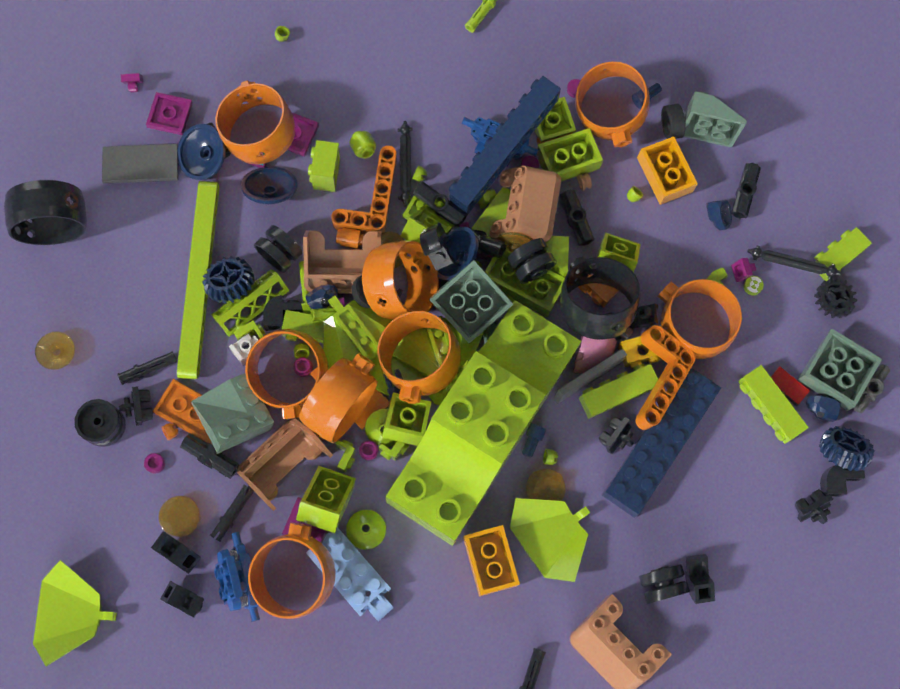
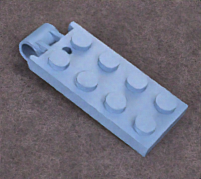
(355, 576)

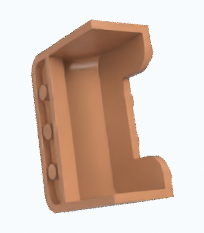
(531, 202)
(335, 266)
(612, 651)

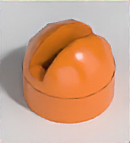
(170, 431)

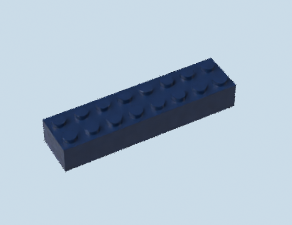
(505, 144)
(661, 445)

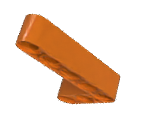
(378, 199)
(672, 356)

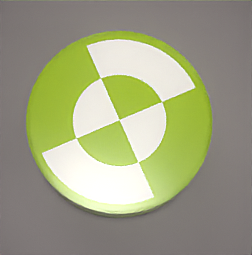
(753, 285)

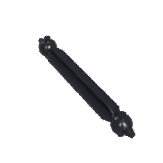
(405, 163)
(794, 262)

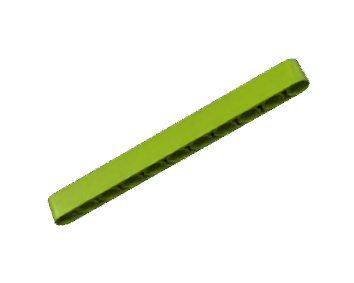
(196, 297)

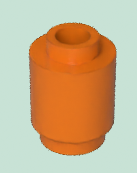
(349, 238)

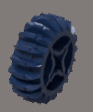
(228, 279)
(846, 448)

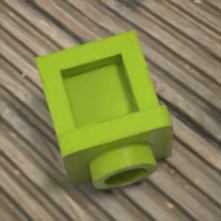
(250, 328)
(398, 448)
(347, 459)

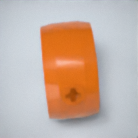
(232, 108)
(622, 134)
(379, 279)
(714, 290)
(395, 331)
(339, 398)
(289, 410)
(300, 533)

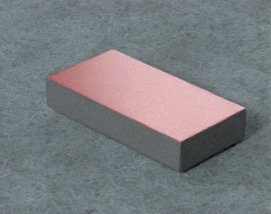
(789, 386)

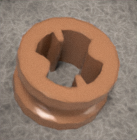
(584, 181)

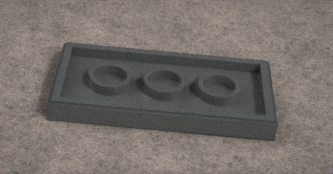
(139, 163)
(590, 376)

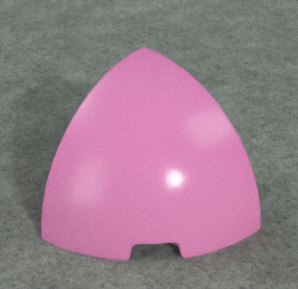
(592, 353)

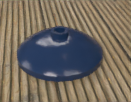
(194, 151)
(269, 185)
(463, 248)

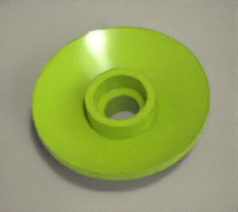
(373, 428)
(369, 539)

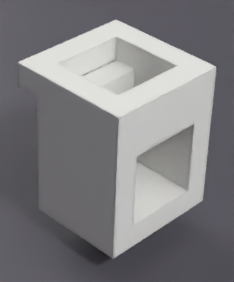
(237, 348)

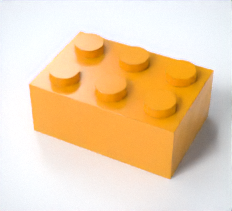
(667, 170)
(491, 560)

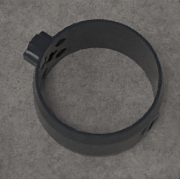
(47, 206)
(605, 272)

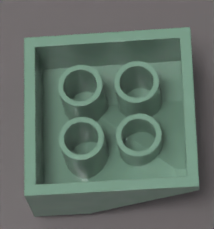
(712, 120)
(471, 301)
(840, 369)
(232, 413)

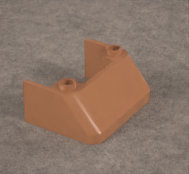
(278, 457)

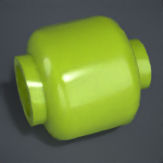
(362, 144)

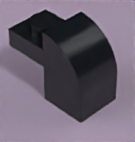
(433, 244)
(275, 311)
(834, 480)
(176, 552)
(698, 579)
(182, 599)

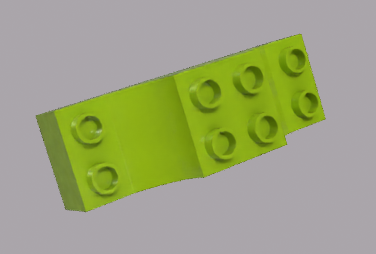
(481, 422)

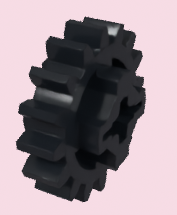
(843, 300)

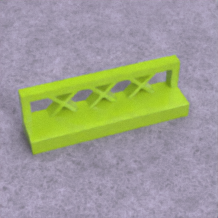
(259, 287)

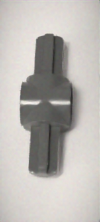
(878, 385)

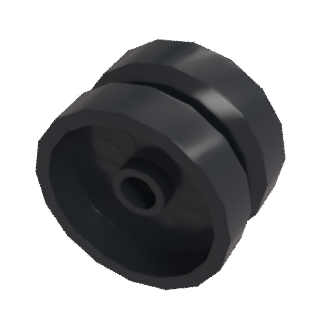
(278, 248)
(531, 260)
(99, 422)
(664, 583)

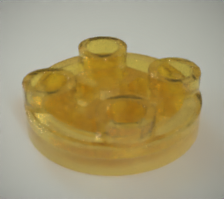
(545, 485)
(179, 516)

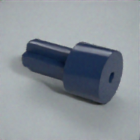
(639, 97)
(535, 434)

